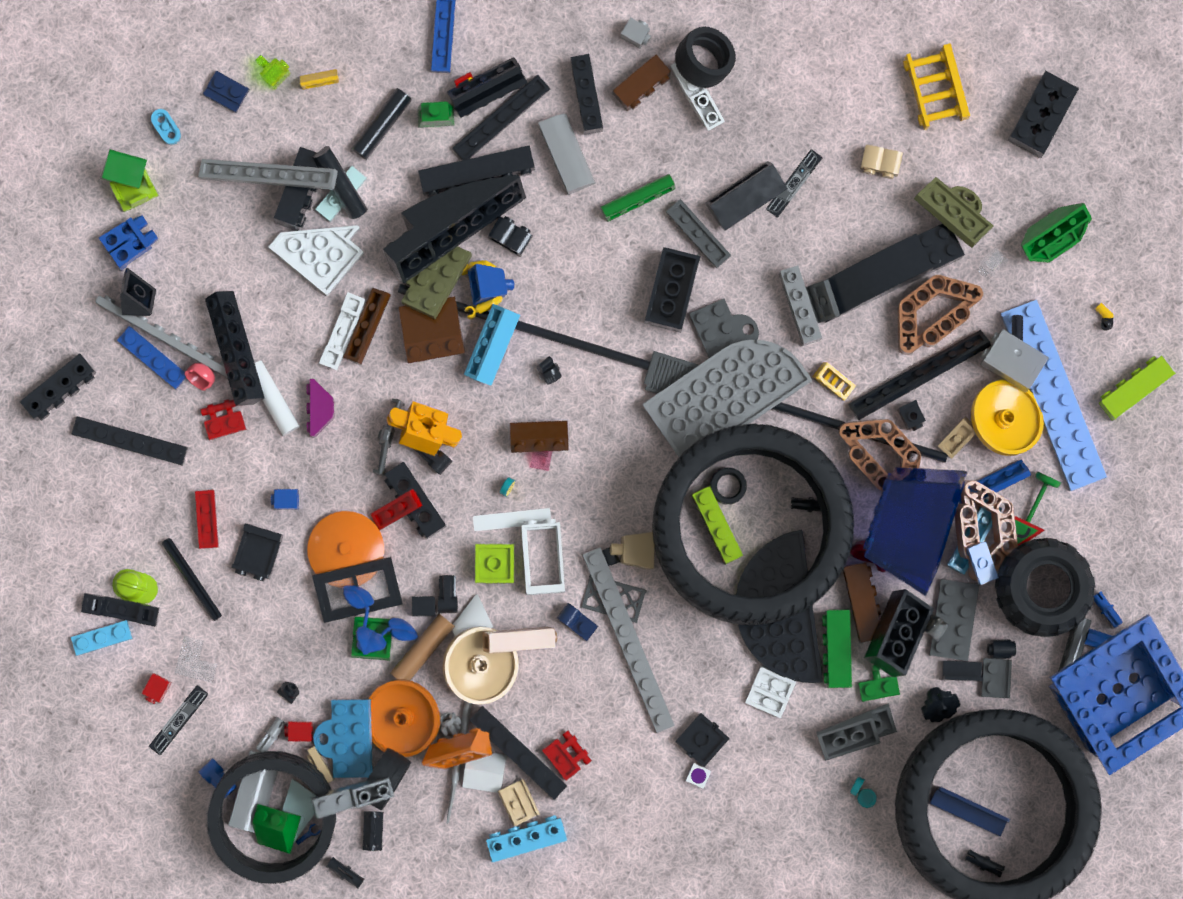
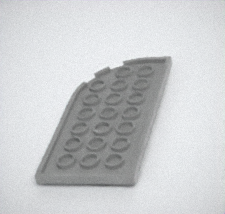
(726, 391)

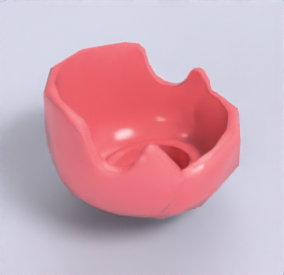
(200, 376)

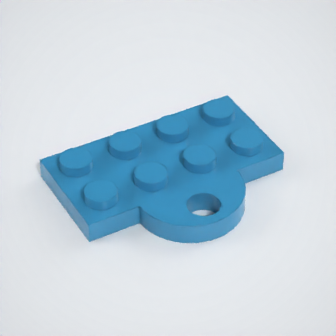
(348, 738)

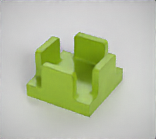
(131, 197)
(494, 563)

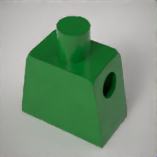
(435, 114)

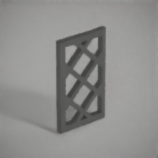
(626, 588)

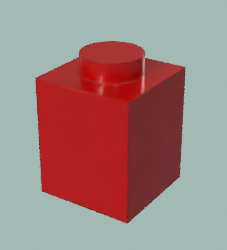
(156, 688)
(299, 731)

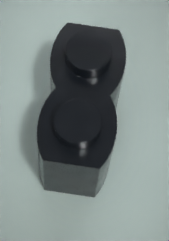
(510, 236)

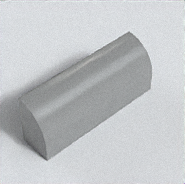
(566, 153)
(253, 790)

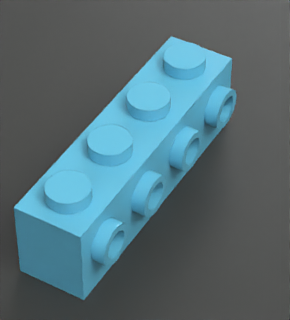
(492, 344)
(524, 840)

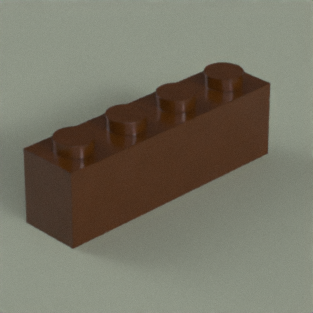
(862, 600)

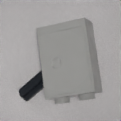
(1013, 358)

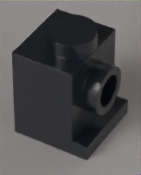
(905, 412)

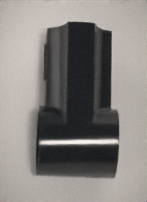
(438, 462)
(447, 594)

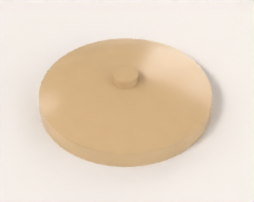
(476, 674)

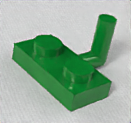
(878, 687)

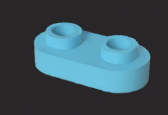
(166, 127)

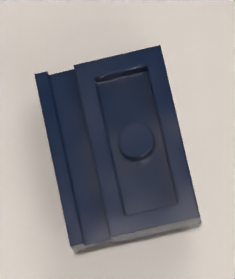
(226, 91)

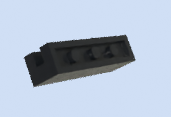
(487, 87)

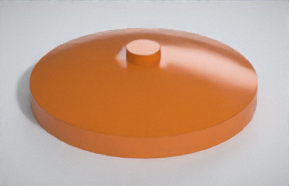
(344, 541)
(403, 717)

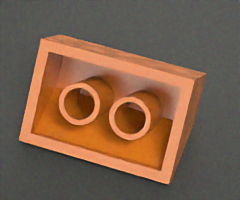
(458, 750)

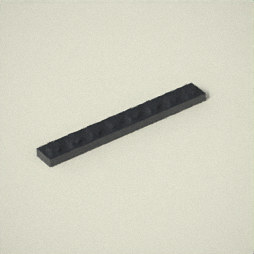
(919, 374)

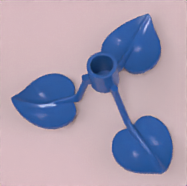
(368, 639)

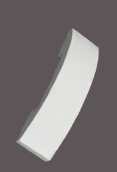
(342, 331)

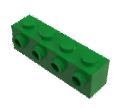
(837, 649)

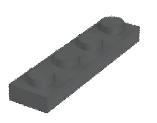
(698, 233)

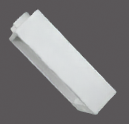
(544, 589)

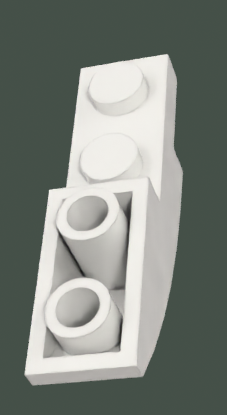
(700, 101)

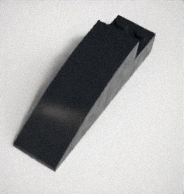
(448, 220)
(894, 268)

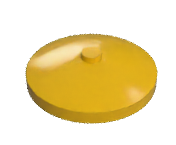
(1006, 418)

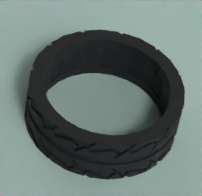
(240, 863)

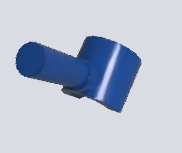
(308, 834)

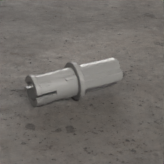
(271, 735)

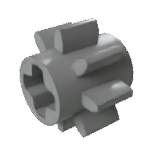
(449, 724)

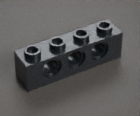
(586, 94)
(435, 524)

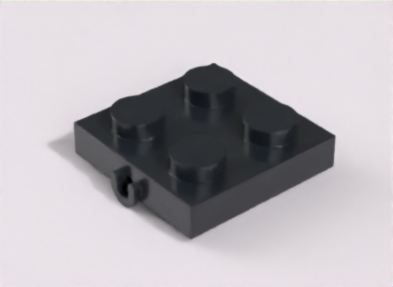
(702, 739)

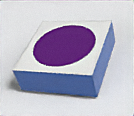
(698, 775)

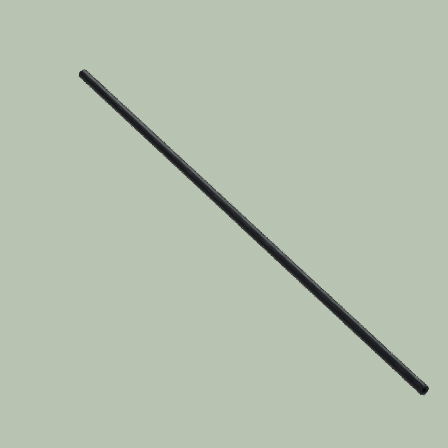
(644, 364)

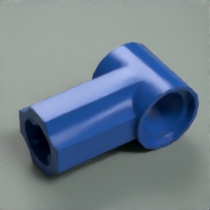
(1096, 638)
(212, 773)

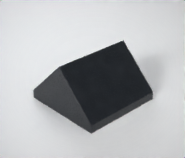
(136, 295)

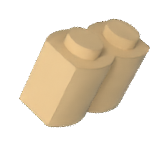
(881, 161)

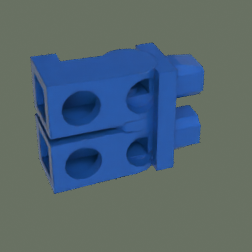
(127, 242)

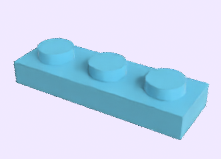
(101, 638)

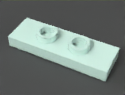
(330, 204)

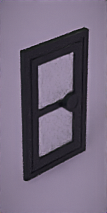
(375, 577)

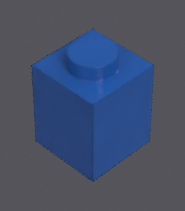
(285, 499)

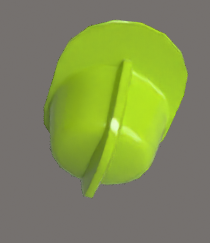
(135, 586)

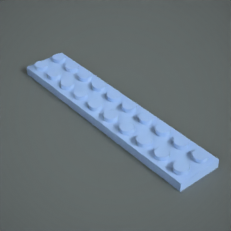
(1058, 403)

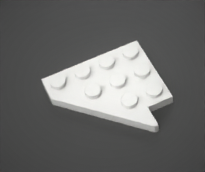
(319, 254)

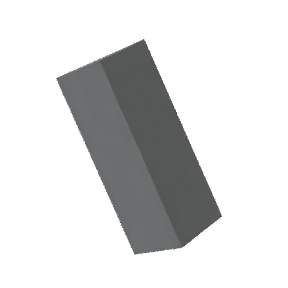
(856, 732)

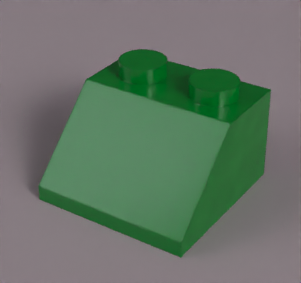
(275, 828)

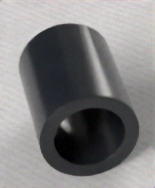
(610, 559)

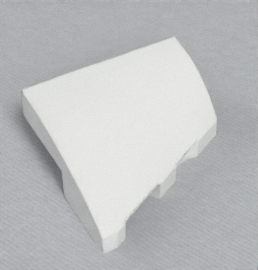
(472, 616)

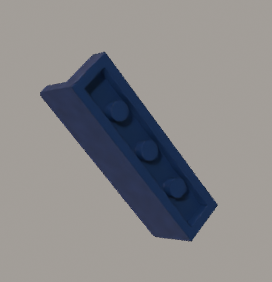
(969, 811)

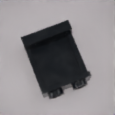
(257, 552)

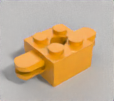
(423, 437)

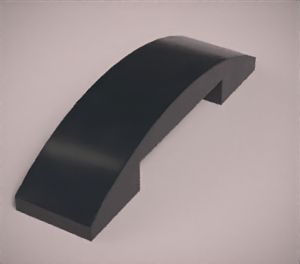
(120, 609)

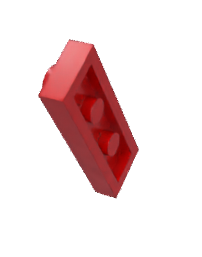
(396, 509)
(206, 519)

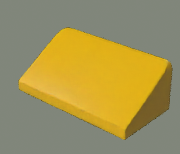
(319, 79)

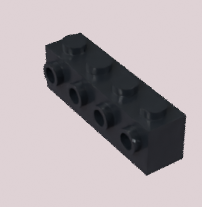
(58, 387)

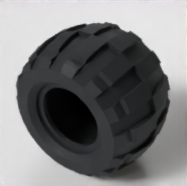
(1013, 594)

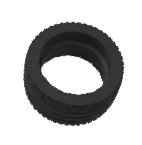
(692, 69)
(390, 766)

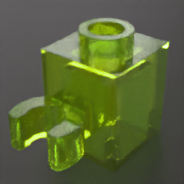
(274, 72)

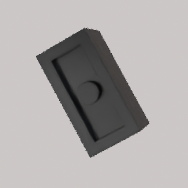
(962, 671)

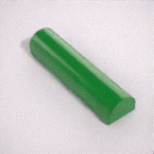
(638, 197)

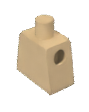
(635, 550)

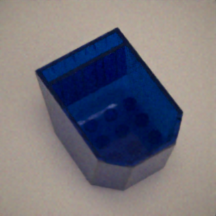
(914, 523)

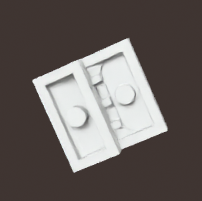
(770, 692)

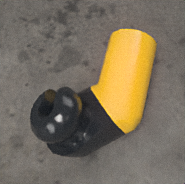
(1107, 317)

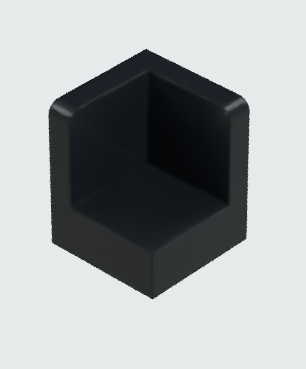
(423, 606)

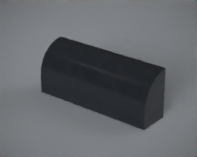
(746, 195)

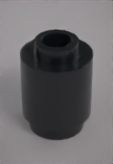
(1001, 648)

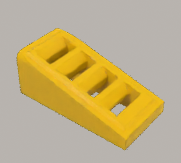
(818, 377)

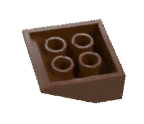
(430, 337)

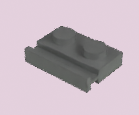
(822, 301)
(996, 678)

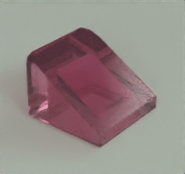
(541, 460)

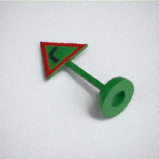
(1024, 529)

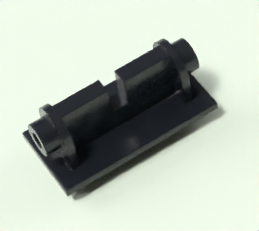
(373, 831)

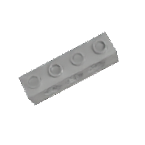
(800, 305)

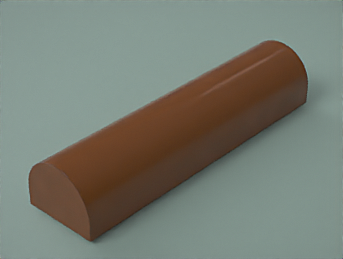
(367, 326)

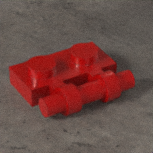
(225, 424)
(562, 759)

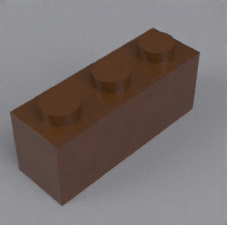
(642, 83)
(539, 436)

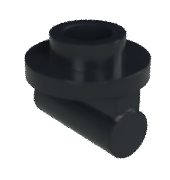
(288, 691)

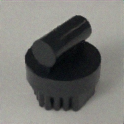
(549, 371)

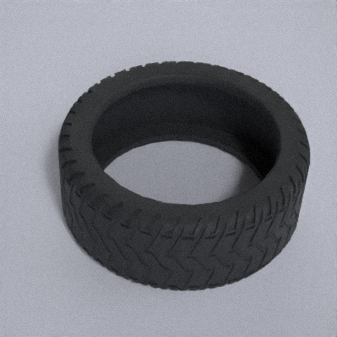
(805, 460)
(1079, 788)

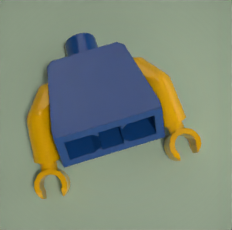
(486, 285)

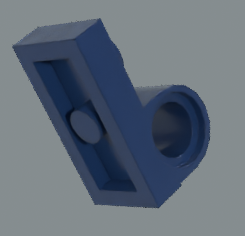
(577, 622)

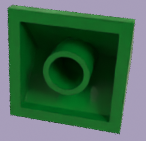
(123, 169)

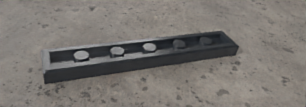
(501, 118)

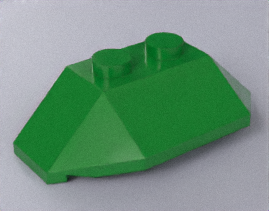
(1056, 233)

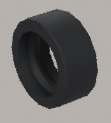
(742, 481)

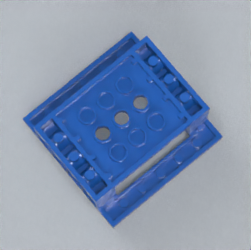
(1159, 679)

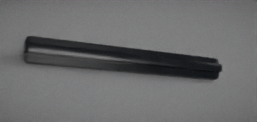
(191, 579)

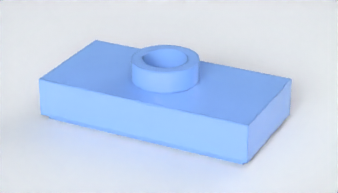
(982, 562)

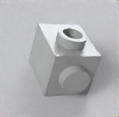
(636, 33)

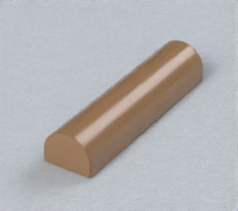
(422, 648)

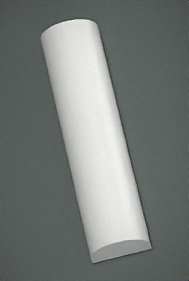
(275, 402)

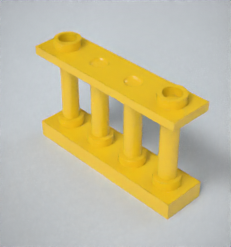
(950, 73)

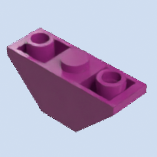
(320, 408)

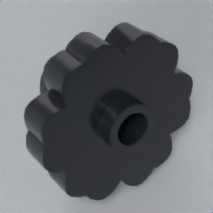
(939, 705)

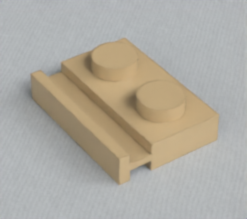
(518, 802)

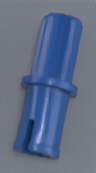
(1107, 609)

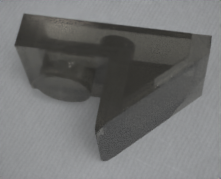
(935, 627)

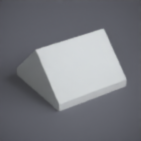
(485, 773)

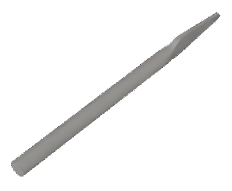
(456, 769)

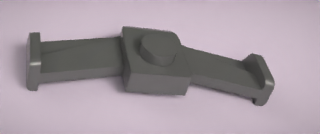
(385, 440)

